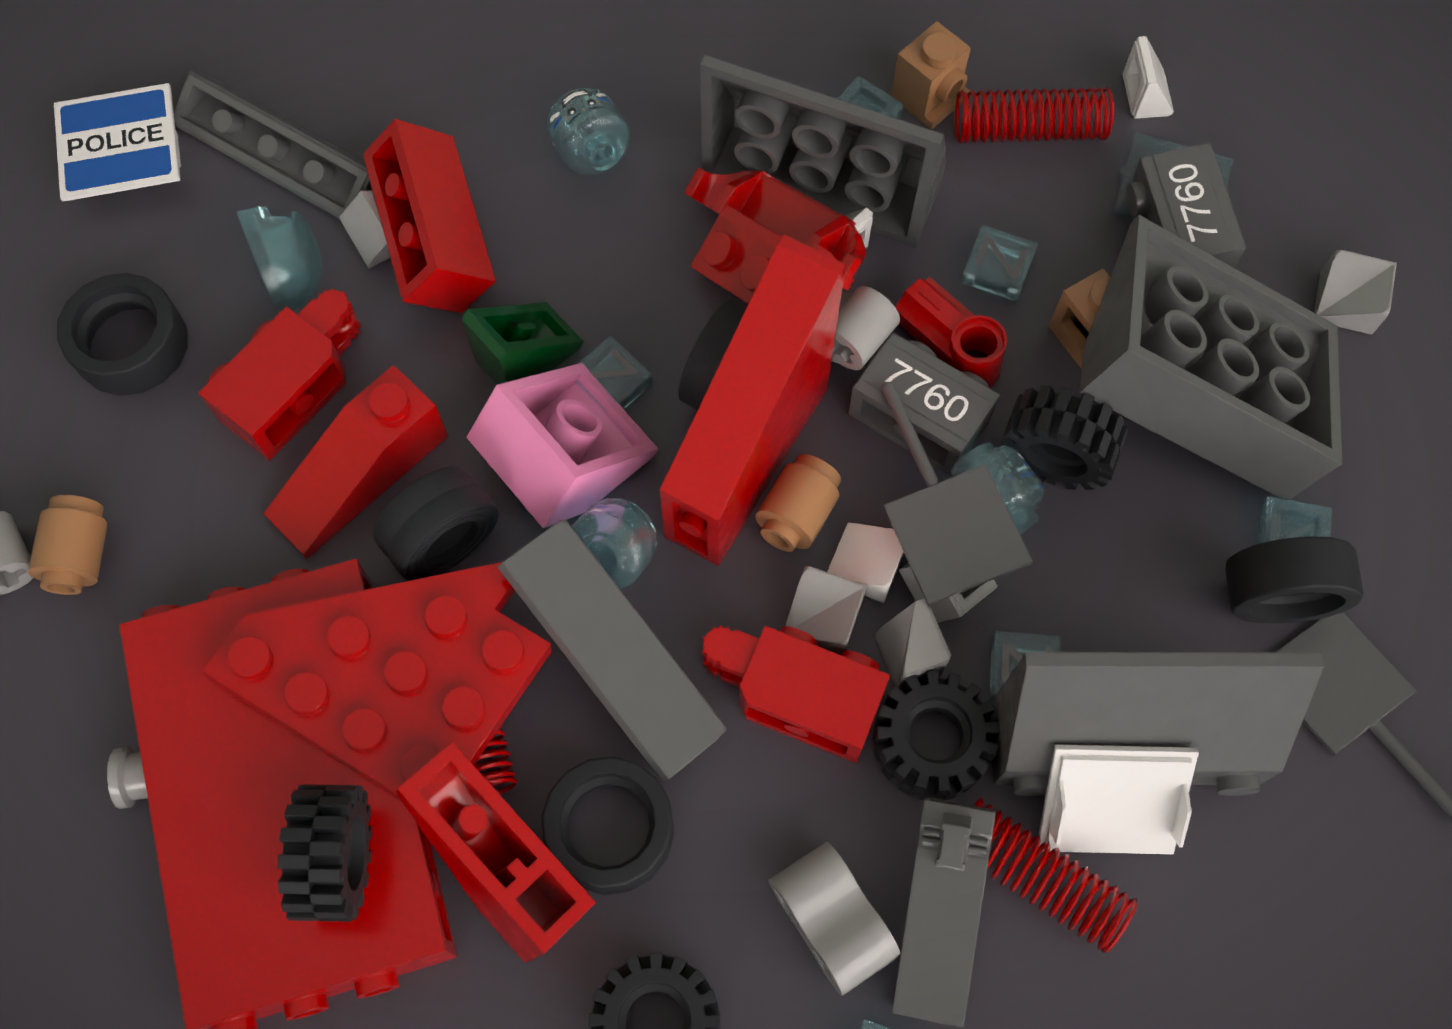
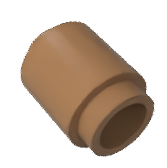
(799, 503)
(68, 544)

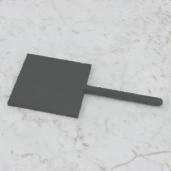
(954, 528)
(1356, 693)

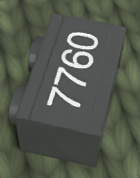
(1188, 198)
(941, 402)

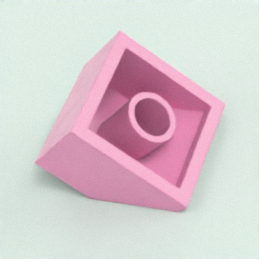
(558, 443)

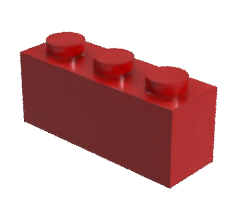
(428, 217)

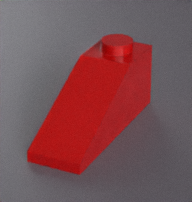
(356, 460)
(494, 854)

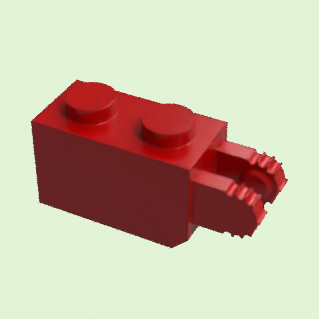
(284, 373)
(799, 686)

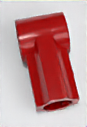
(952, 330)

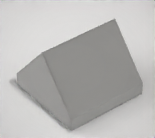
(365, 229)

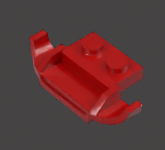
(753, 219)

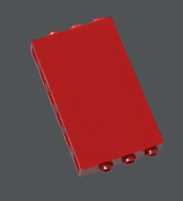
(217, 812)

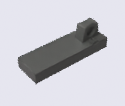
(944, 912)

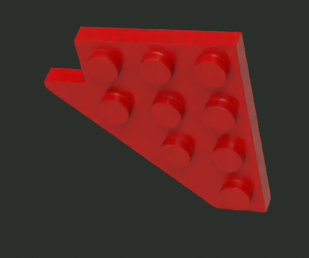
(387, 670)

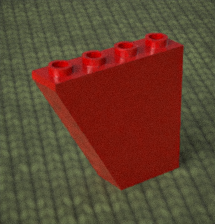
(755, 400)

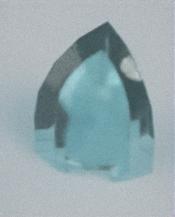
(284, 255)

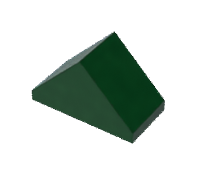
(519, 340)

